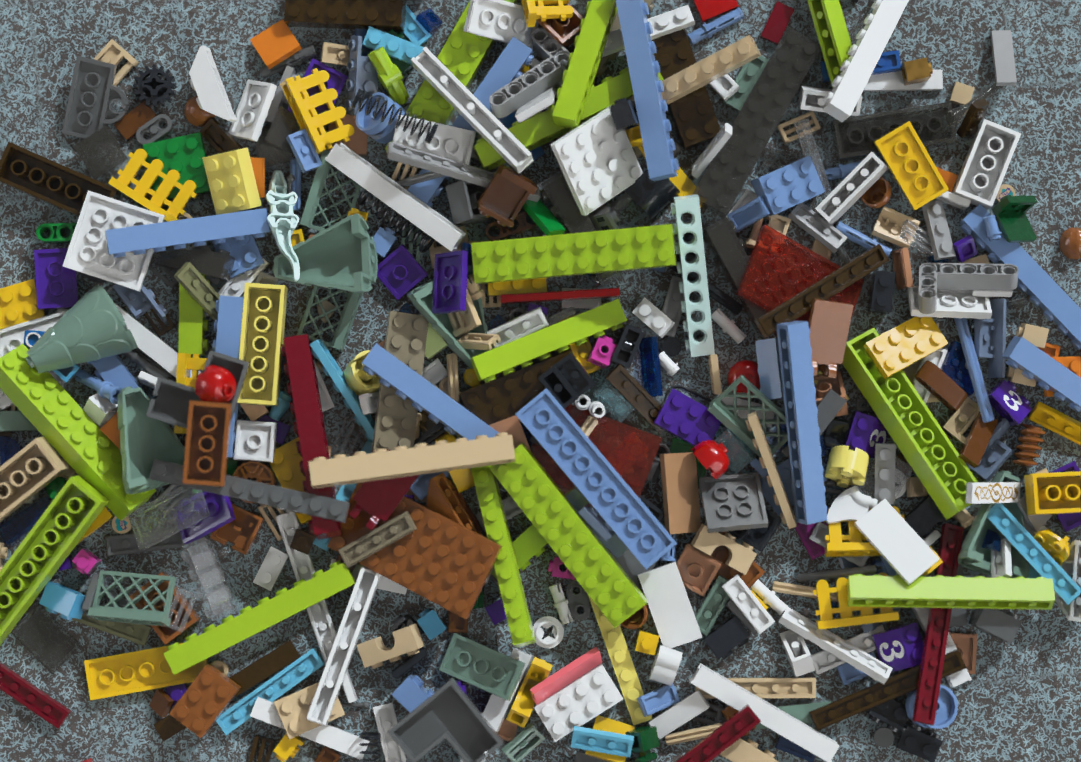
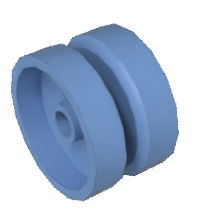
(373, 127)
(946, 708)

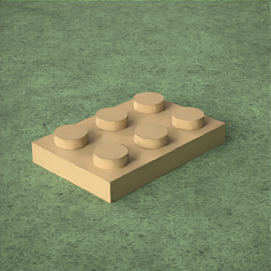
(295, 708)

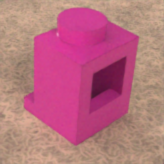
(599, 358)
(86, 562)
(554, 568)

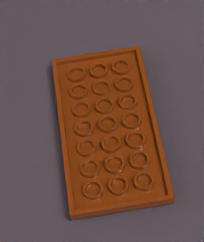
(435, 561)

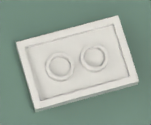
(253, 110)

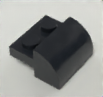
(652, 195)
(566, 380)
(759, 537)

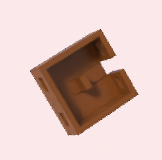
(240, 531)

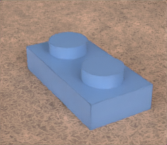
(304, 150)

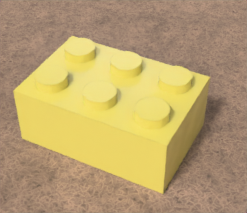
(232, 181)

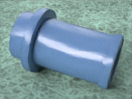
(992, 228)

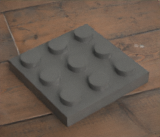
(733, 502)

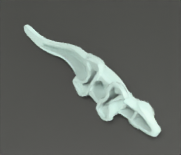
(282, 218)

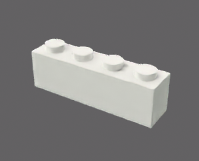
(851, 188)

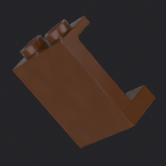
(505, 195)

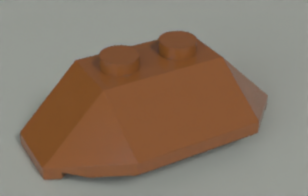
(447, 501)

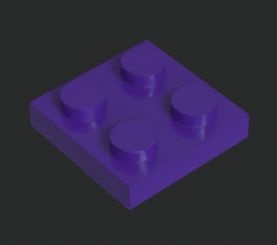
(400, 272)

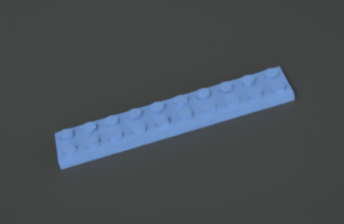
(596, 478)

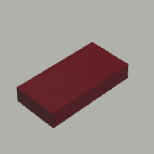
(777, 23)

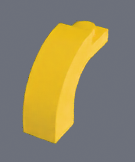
(523, 702)

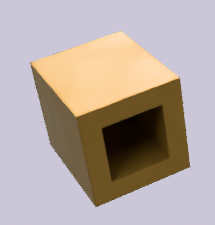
(916, 71)

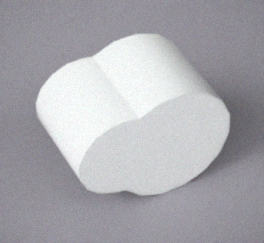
(665, 665)

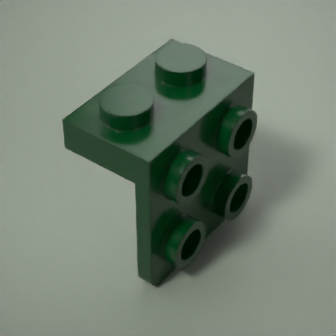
(1012, 218)

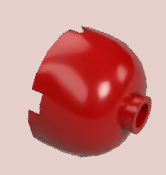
(748, 369)
(216, 385)
(712, 457)

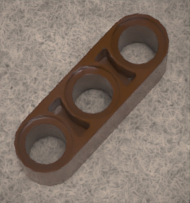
(506, 233)
(941, 386)

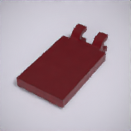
(380, 498)

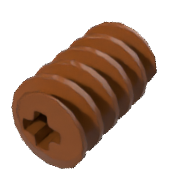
(1028, 446)

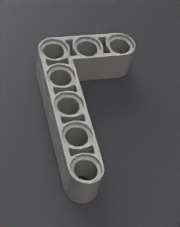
(536, 79)
(962, 277)

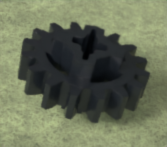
(146, 86)

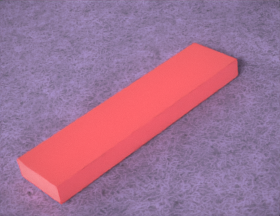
(566, 675)

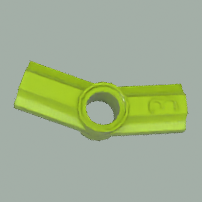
(389, 75)

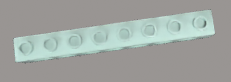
(705, 344)

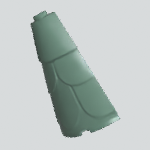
(334, 258)
(423, 301)
(83, 334)
(143, 441)
(979, 559)

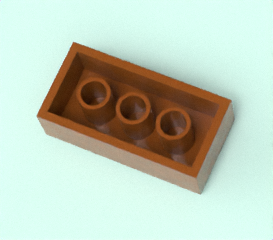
(207, 443)

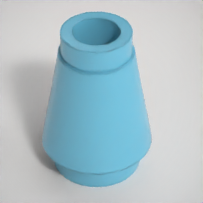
(284, 404)

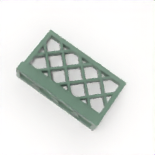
(315, 194)
(344, 324)
(737, 425)
(135, 615)

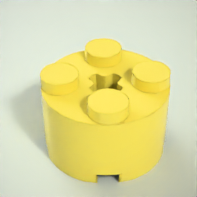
(359, 380)
(847, 466)

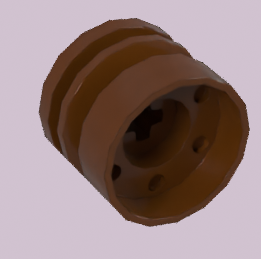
(256, 470)

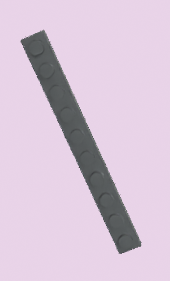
(258, 493)

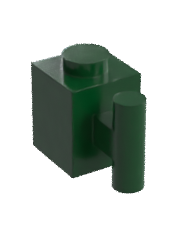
(644, 740)

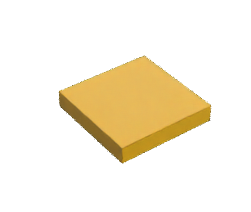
(609, 725)

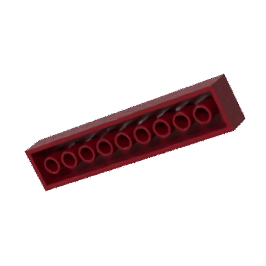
(309, 422)

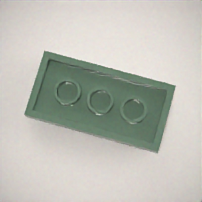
(482, 666)

